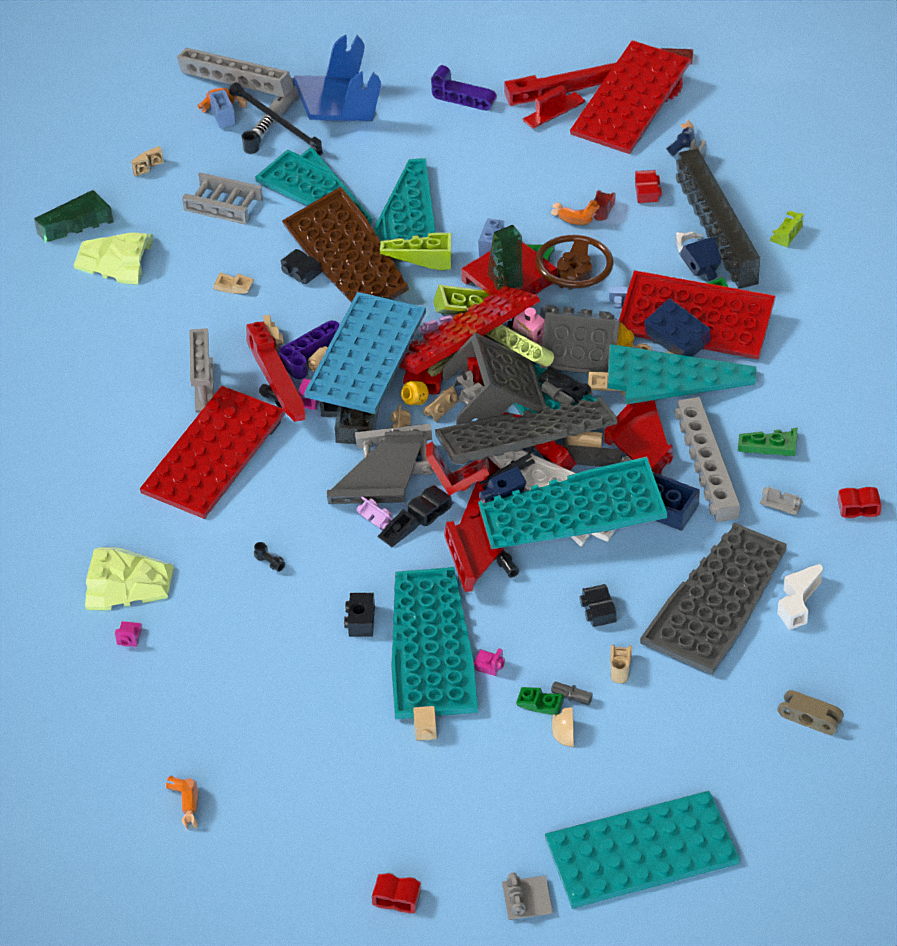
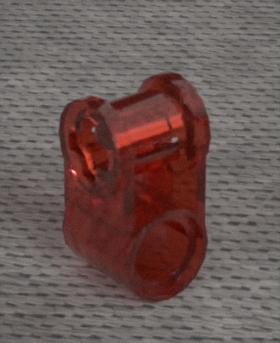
(606, 203)

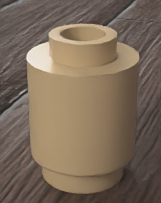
(315, 359)

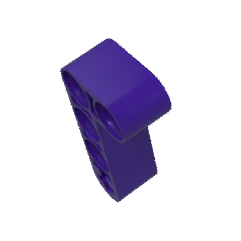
(460, 93)
(296, 353)

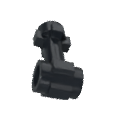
(266, 391)
(261, 553)

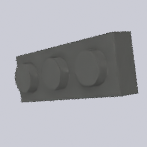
(594, 456)

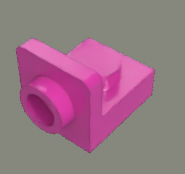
(128, 633)
(489, 662)

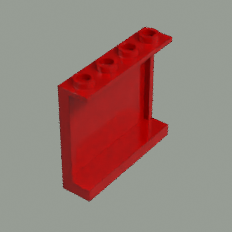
(532, 280)

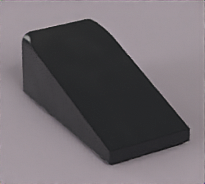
(399, 528)

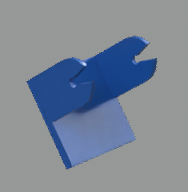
(340, 92)

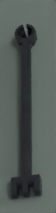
(237, 90)

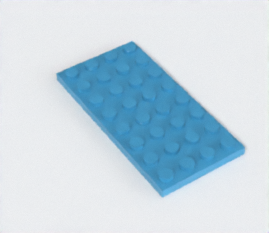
(365, 353)

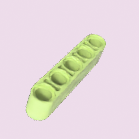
(522, 345)

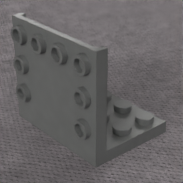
(578, 338)

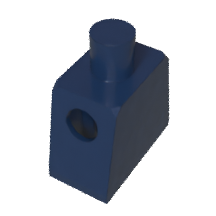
(702, 257)
(503, 485)

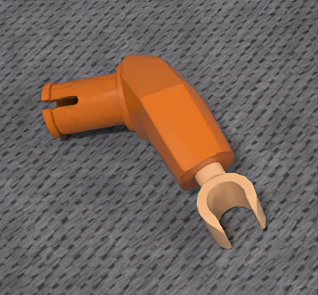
(205, 104)
(577, 217)
(189, 797)

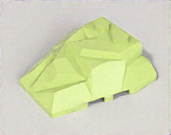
(114, 256)
(125, 577)

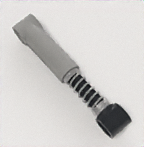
(280, 105)

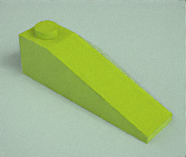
(428, 251)
(456, 299)

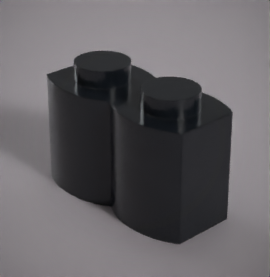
(300, 266)
(430, 505)
(598, 605)

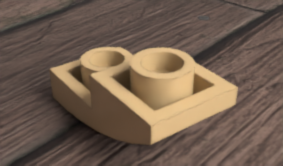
(144, 161)
(274, 331)

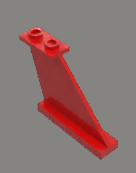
(641, 435)
(470, 550)

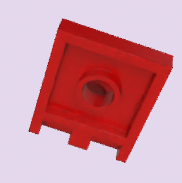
(459, 479)

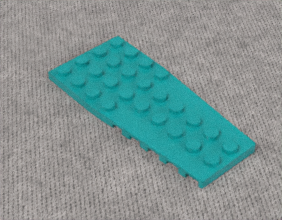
(581, 505)
(431, 645)

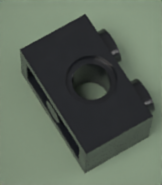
(360, 614)

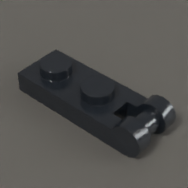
(570, 386)

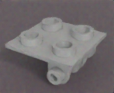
(526, 896)

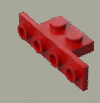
(552, 105)

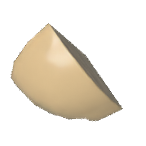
(563, 727)

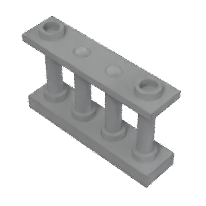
(219, 209)
(201, 367)
(375, 437)

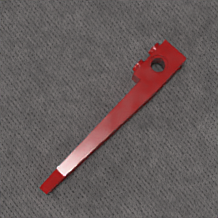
(528, 88)
(264, 352)

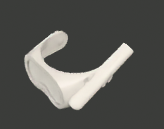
(682, 237)

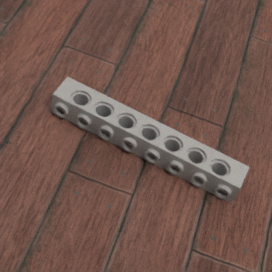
(233, 70)
(707, 459)

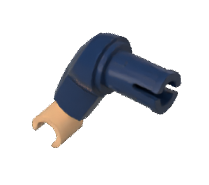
(683, 140)

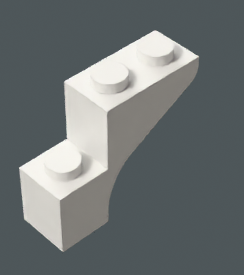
(799, 588)

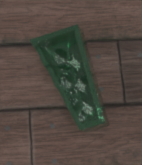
(73, 217)
(506, 258)

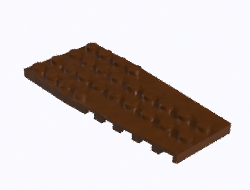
(345, 247)

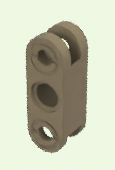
(810, 712)

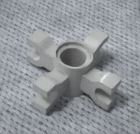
(470, 389)

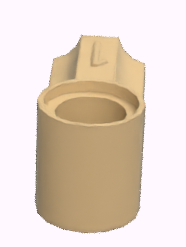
(587, 439)

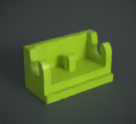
(788, 229)

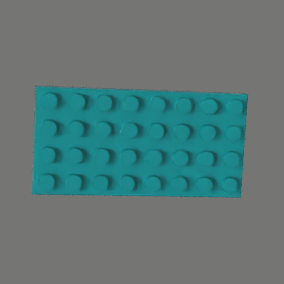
(641, 849)

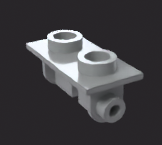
(786, 503)

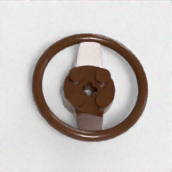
(574, 266)

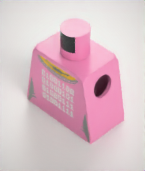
(529, 325)

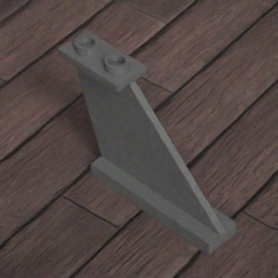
(382, 473)

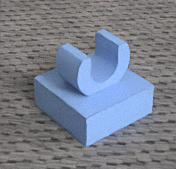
(617, 295)

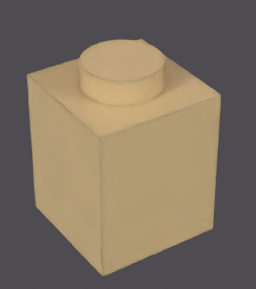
(425, 723)

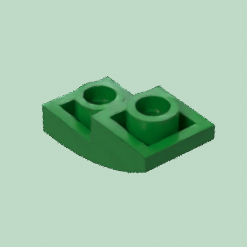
(537, 701)

